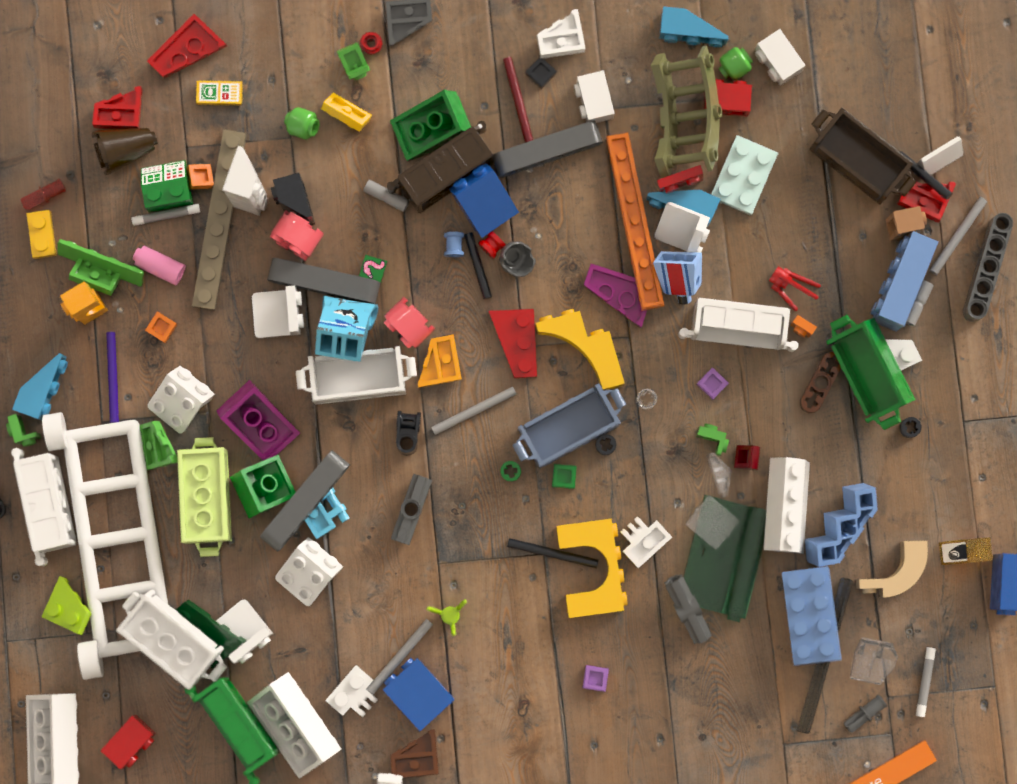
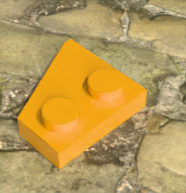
(440, 363)

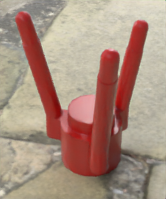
(783, 278)

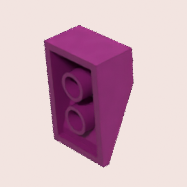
(257, 421)

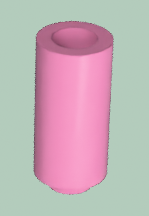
(159, 265)

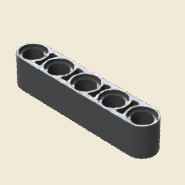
(547, 149)
(992, 257)
(323, 281)
(304, 501)

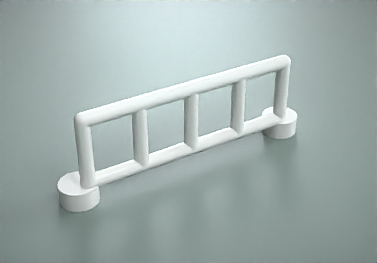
(58, 438)

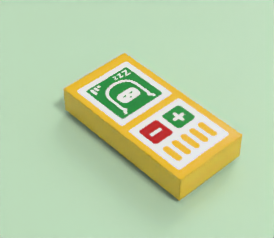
(219, 93)

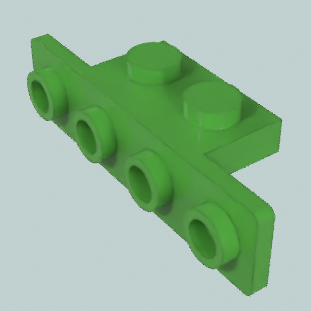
(97, 270)

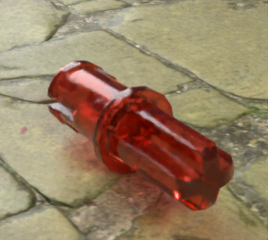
(43, 194)

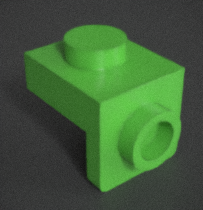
(353, 61)
(16, 429)
(710, 433)

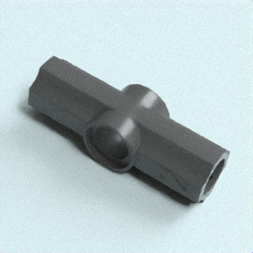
(407, 524)
(688, 609)

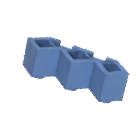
(842, 526)

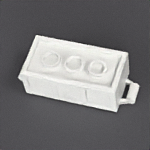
(740, 324)
(346, 380)
(44, 503)
(170, 639)

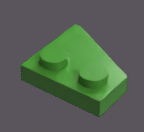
(156, 446)

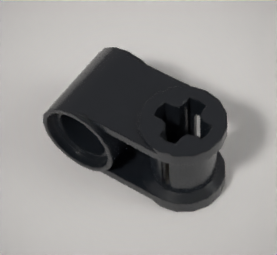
(407, 430)

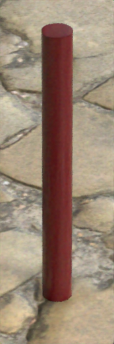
(518, 101)

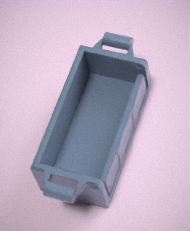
(569, 426)

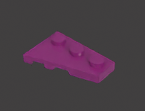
(617, 291)

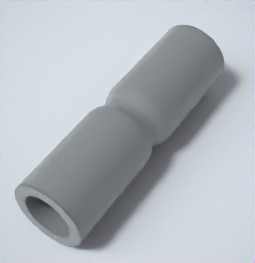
(381, 193)
(921, 298)

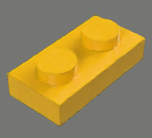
(346, 112)
(41, 234)

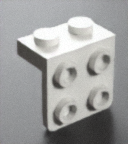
(682, 228)
(277, 313)
(179, 399)
(308, 571)
(248, 624)

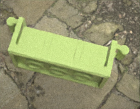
(204, 496)

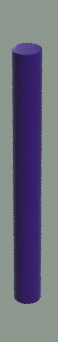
(112, 377)

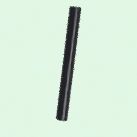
(553, 553)

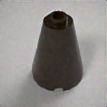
(122, 146)

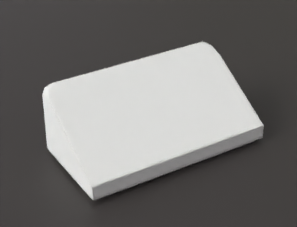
(942, 156)

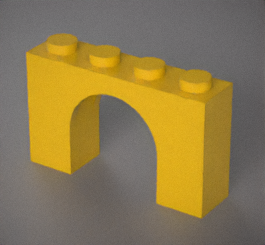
(600, 536)

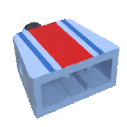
(679, 273)

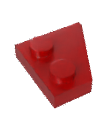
(119, 111)
(687, 177)
(928, 199)

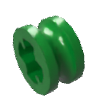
(506, 476)

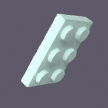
(744, 175)

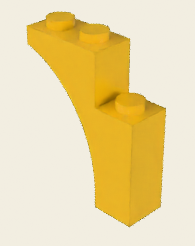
(596, 348)

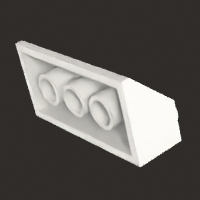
(244, 185)
(786, 505)
(293, 725)
(52, 739)

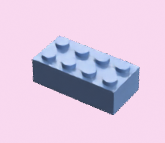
(904, 280)
(811, 616)

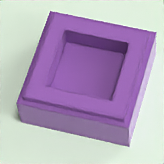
(712, 383)
(595, 678)

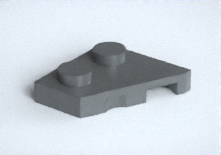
(406, 18)

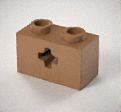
(904, 222)

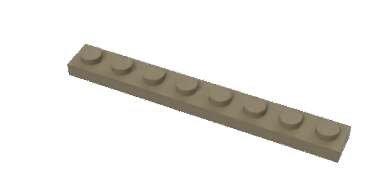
(217, 226)

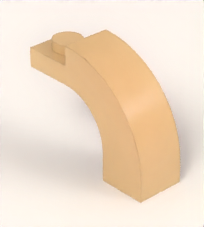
(911, 566)

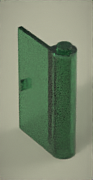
(726, 576)

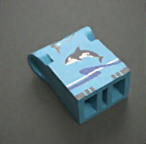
(344, 328)

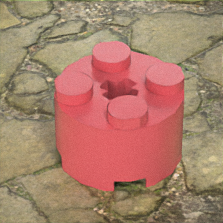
(296, 234)
(408, 323)

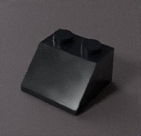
(292, 196)

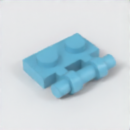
(320, 521)

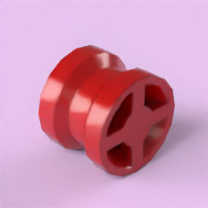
(491, 244)

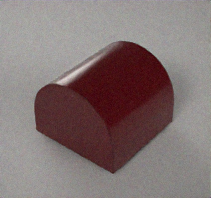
(747, 457)

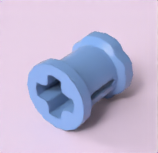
(454, 244)

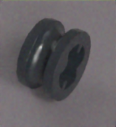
(903, 428)
(599, 446)

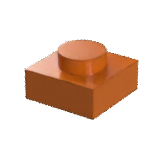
(200, 176)
(161, 327)
(802, 327)

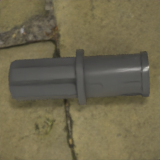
(865, 713)

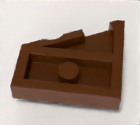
(416, 758)

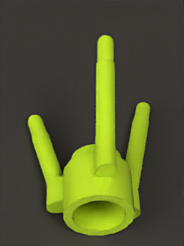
(449, 615)

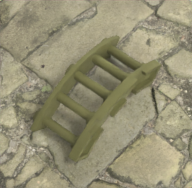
(670, 118)

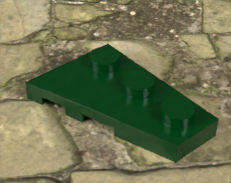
(213, 630)

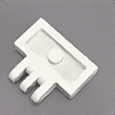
(644, 541)
(352, 693)

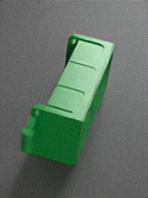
(870, 370)
(236, 725)

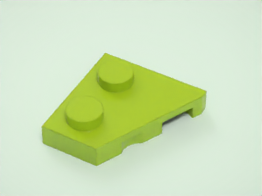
(66, 608)

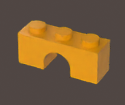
(83, 303)

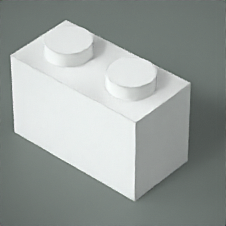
(779, 57)
(594, 97)

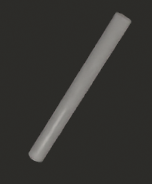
(959, 234)
(474, 410)
(400, 655)

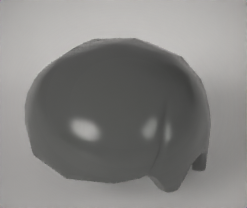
(517, 259)

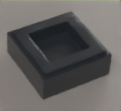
(541, 72)

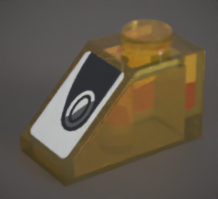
(965, 551)

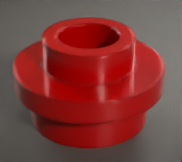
(371, 36)

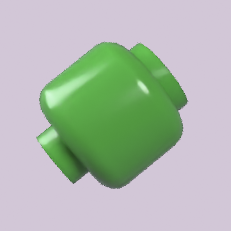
(735, 63)
(301, 123)

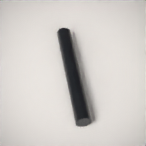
(930, 180)
(478, 267)

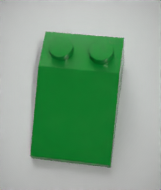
(430, 124)

